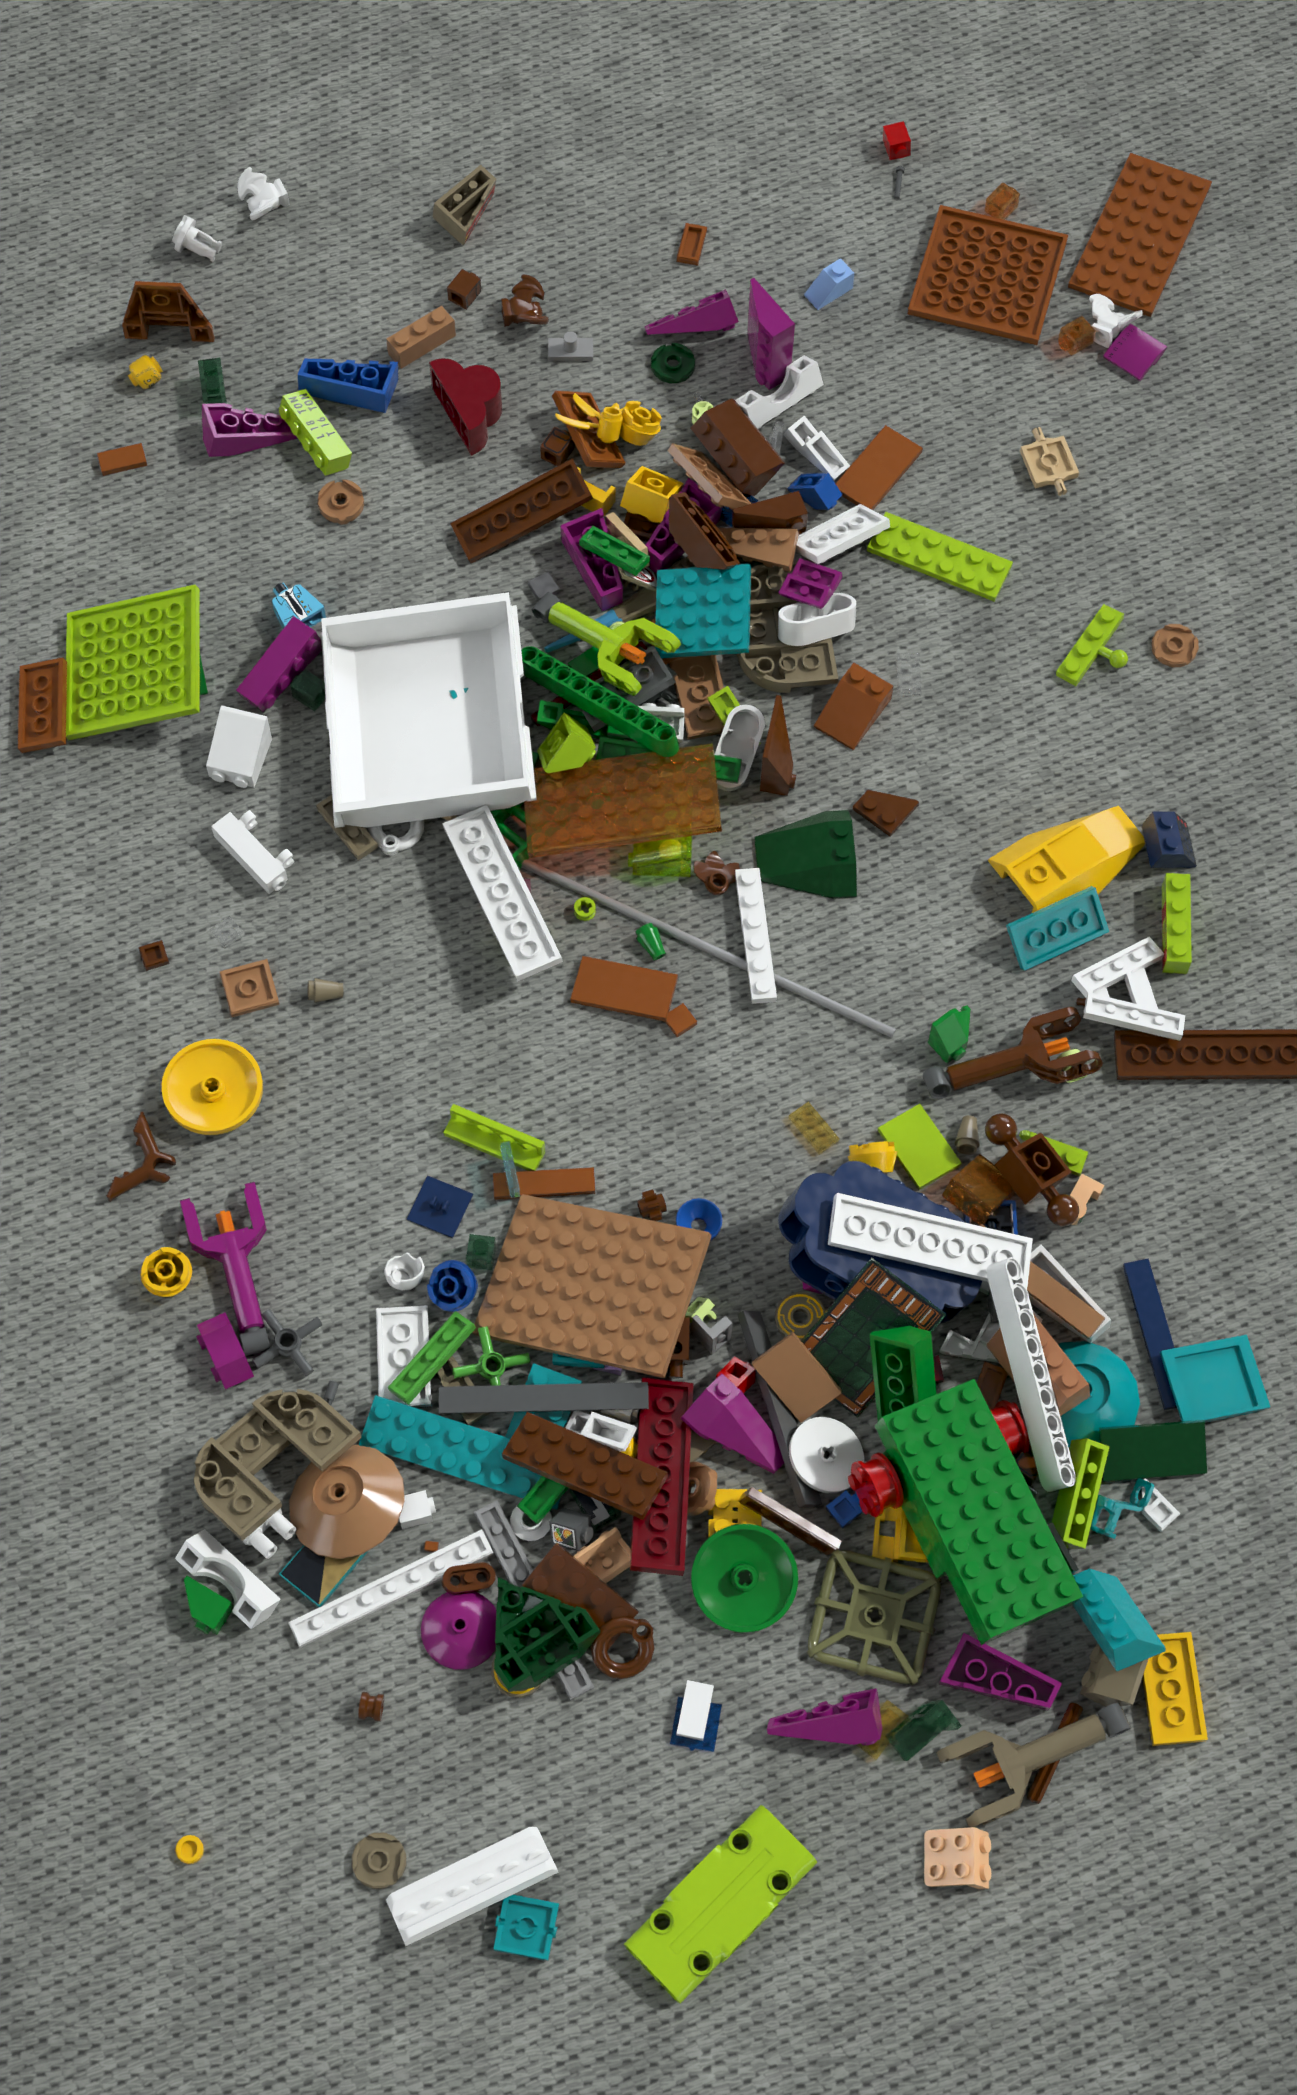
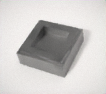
(542, 585)

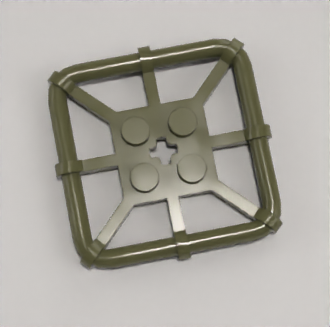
(884, 1631)

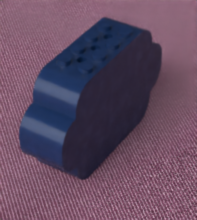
(830, 1269)

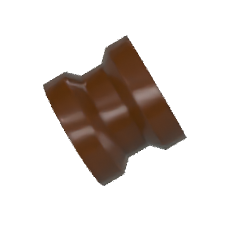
(371, 1706)

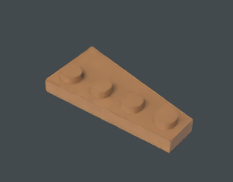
(764, 545)

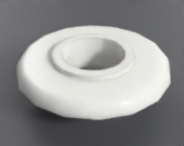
(529, 1533)

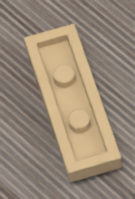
(620, 531)

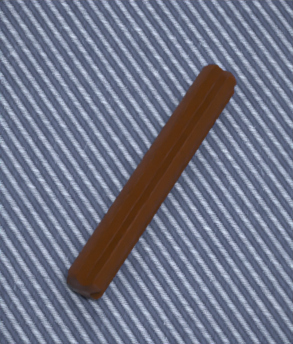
(1046, 1773)

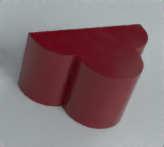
(469, 399)

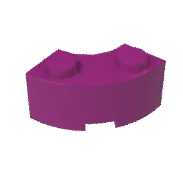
(225, 1351)

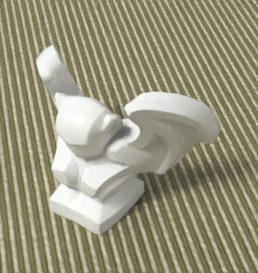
(266, 195)
(1108, 323)

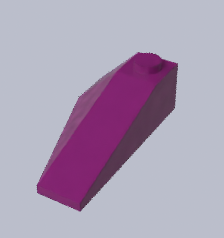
(239, 431)
(731, 1420)

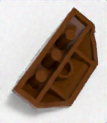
(699, 535)

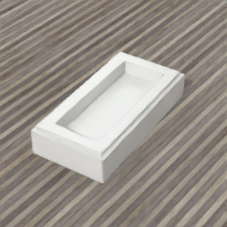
(695, 1710)

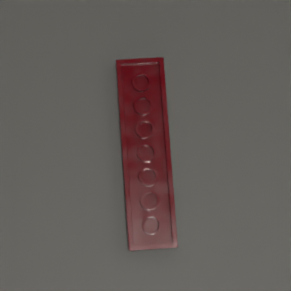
(665, 1443)

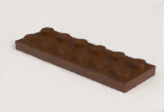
(521, 511)
(585, 1465)

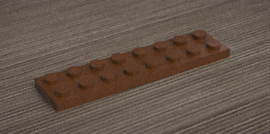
(1207, 1055)

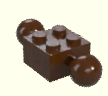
(1032, 1169)

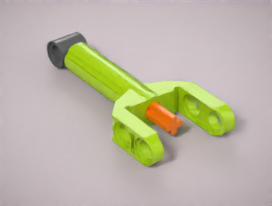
(612, 644)

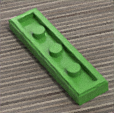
(431, 1357)

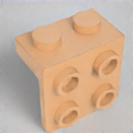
(957, 1858)

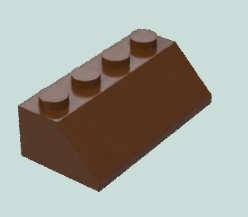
(738, 446)

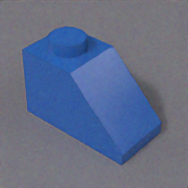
(817, 490)

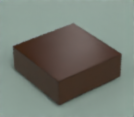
(153, 955)

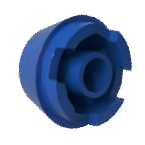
(452, 1285)

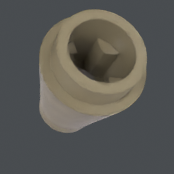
(324, 990)
(967, 1137)

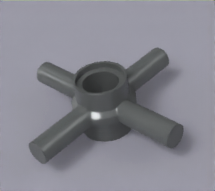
(283, 1333)

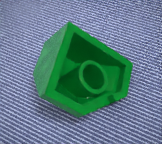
(950, 1034)

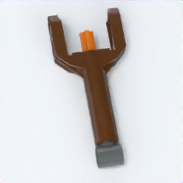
(1028, 1054)

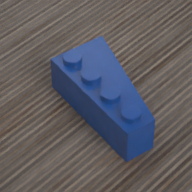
(349, 382)

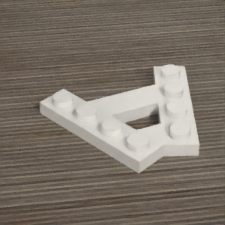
(1143, 1011)

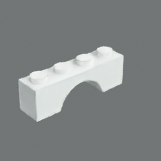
(800, 380)
(207, 1557)

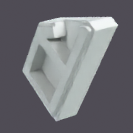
(1159, 1510)

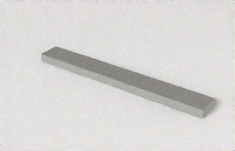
(517, 1570)

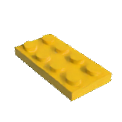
(1174, 1693)

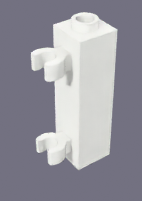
(250, 853)

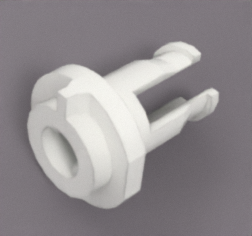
(195, 240)

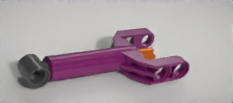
(231, 1250)

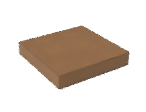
(249, 988)

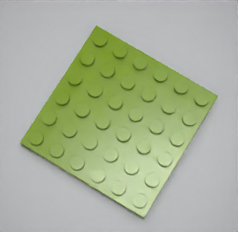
(133, 662)

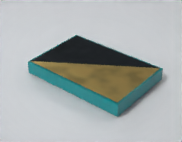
(316, 1574)

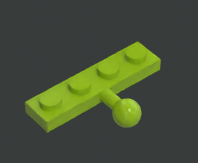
(1091, 645)

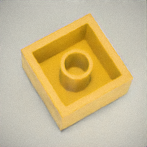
(649, 494)

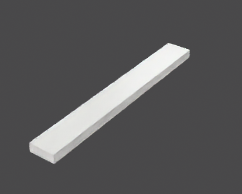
(389, 1589)

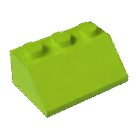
(566, 746)

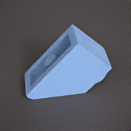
(830, 284)

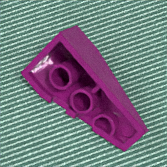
(711, 315)
(848, 1722)

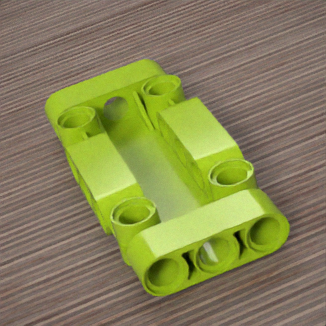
(720, 1903)

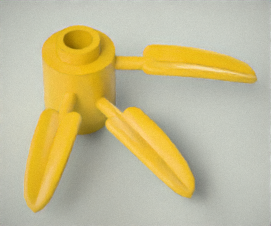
(609, 420)

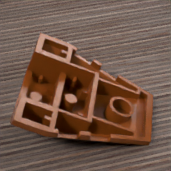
(164, 305)

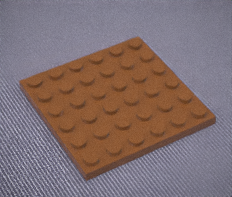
(988, 274)

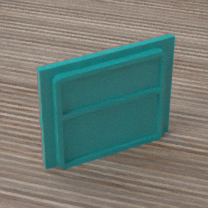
(1215, 1379)

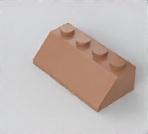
(1067, 1382)

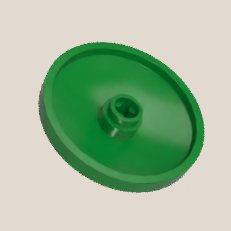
(744, 1577)

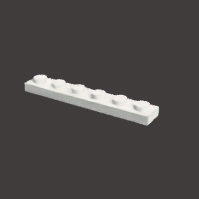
(755, 935)

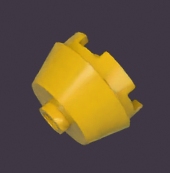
(639, 423)
(875, 1154)
(166, 1272)

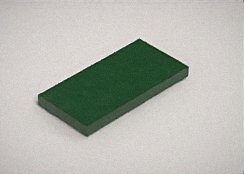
(1154, 1450)

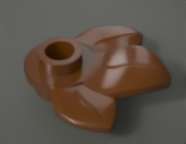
(715, 871)

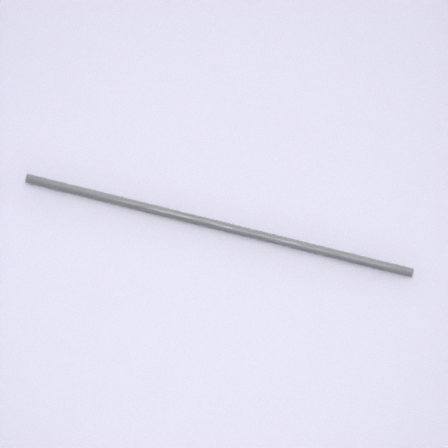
(705, 946)

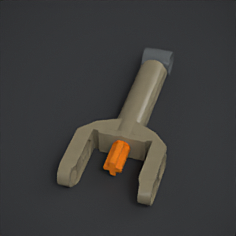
(1018, 1762)

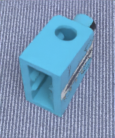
(296, 603)

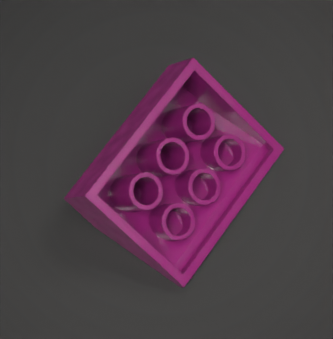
(769, 337)

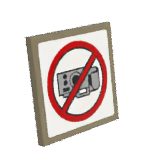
(645, 578)

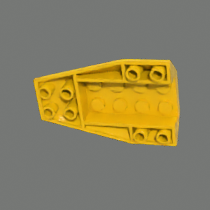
(1070, 856)

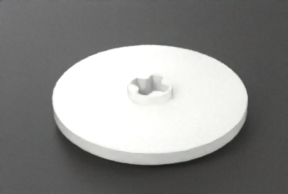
(808, 1451)

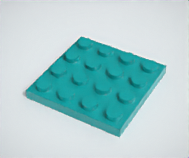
(705, 609)

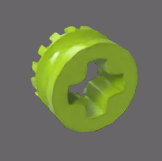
(588, 903)

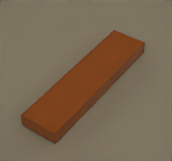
(548, 1183)

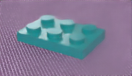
(538, 1376)

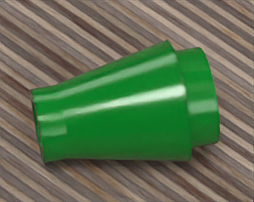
(650, 940)

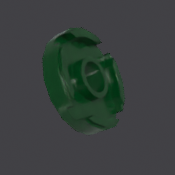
(669, 373)

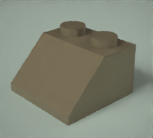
(1110, 1686)

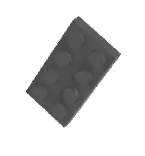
(652, 676)

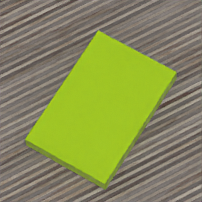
(920, 1146)

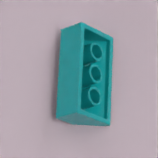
(1115, 1620)

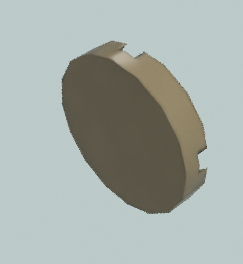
(382, 1868)

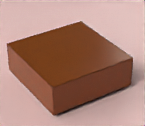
(680, 1020)

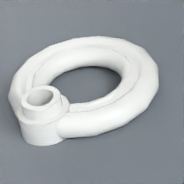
(401, 843)

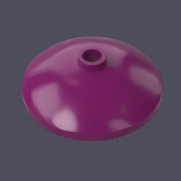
(456, 1647)

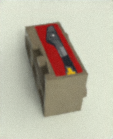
(465, 203)

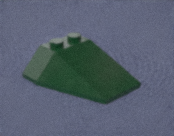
(811, 855)

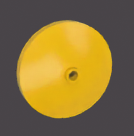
(207, 1067)

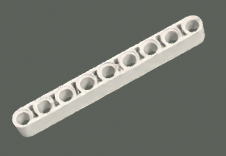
(1031, 1375)

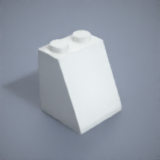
(238, 747)

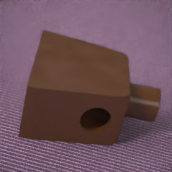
(675, 1367)

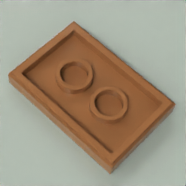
(796, 1377)

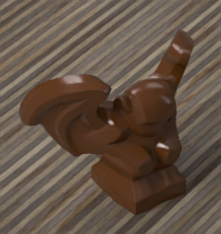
(520, 307)

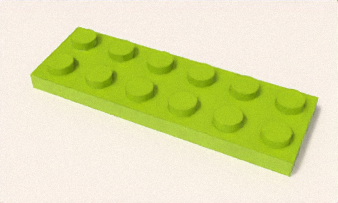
(941, 557)

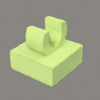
(701, 1307)

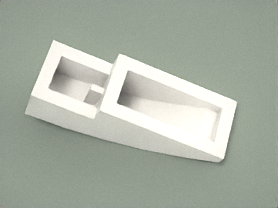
(816, 448)
(602, 1429)

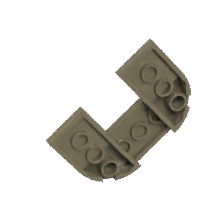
(769, 660)
(279, 1418)

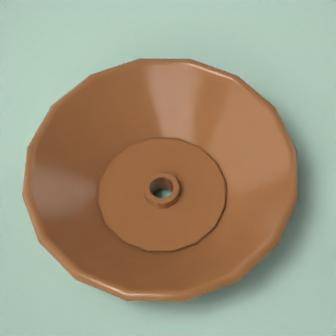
(357, 1519)

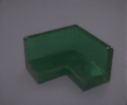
(921, 1728)

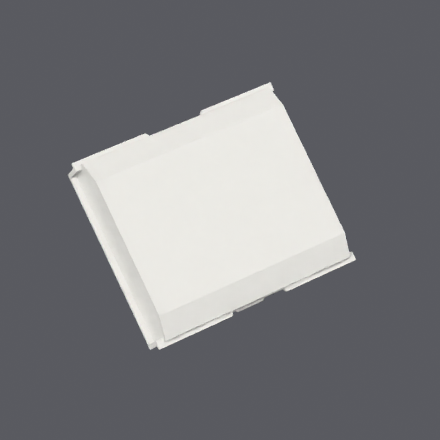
(396, 731)

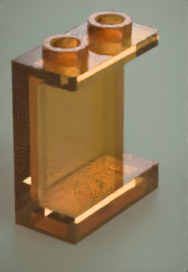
(978, 1189)

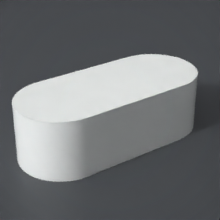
(805, 624)
(741, 740)

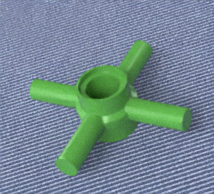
(480, 1367)

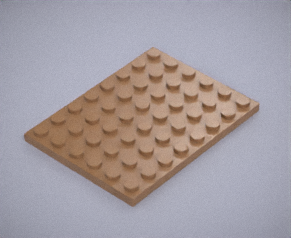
(593, 1285)

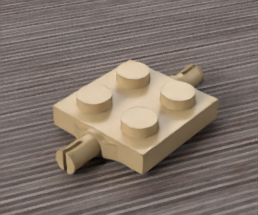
(1049, 461)

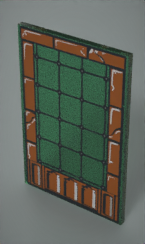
(842, 1334)

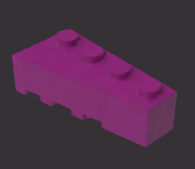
(598, 574)

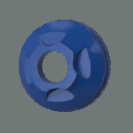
(703, 1210)

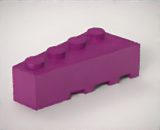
(661, 545)
(278, 666)
(998, 1676)

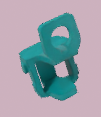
(1115, 1507)

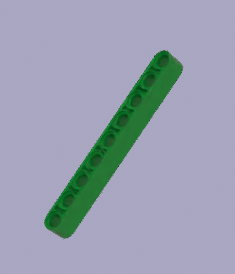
(599, 702)

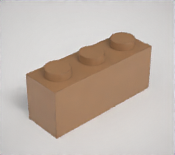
(421, 337)

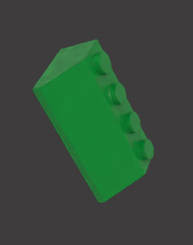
(901, 1368)

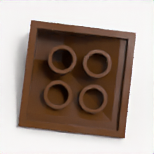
(777, 760)

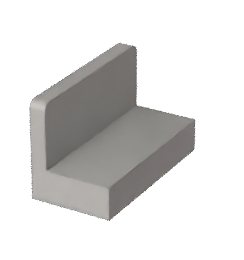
(713, 1337)

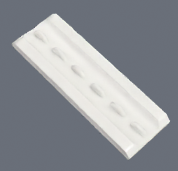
(471, 1884)

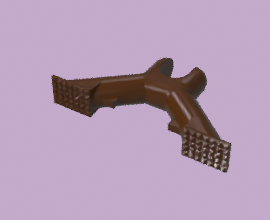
(147, 1170)

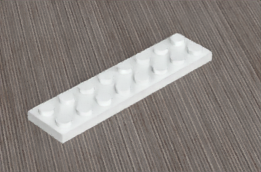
(502, 893)
(923, 1238)

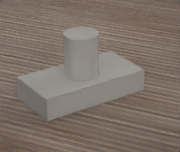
(570, 348)

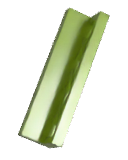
(488, 1135)

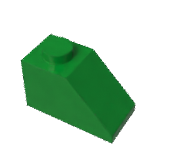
(207, 1607)

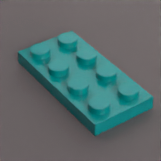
(1057, 928)

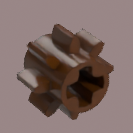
(651, 1205)

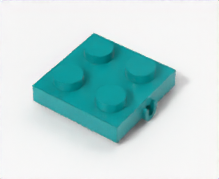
(526, 1927)

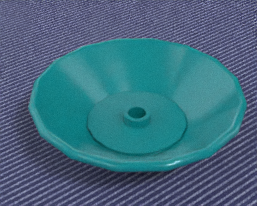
(1112, 1392)

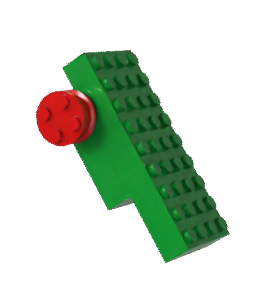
(970, 1506)

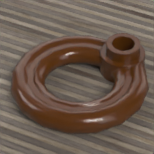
(639, 1662)

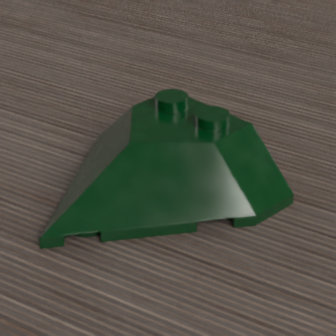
(537, 1636)

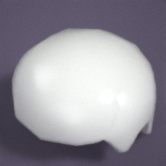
(396, 1269)

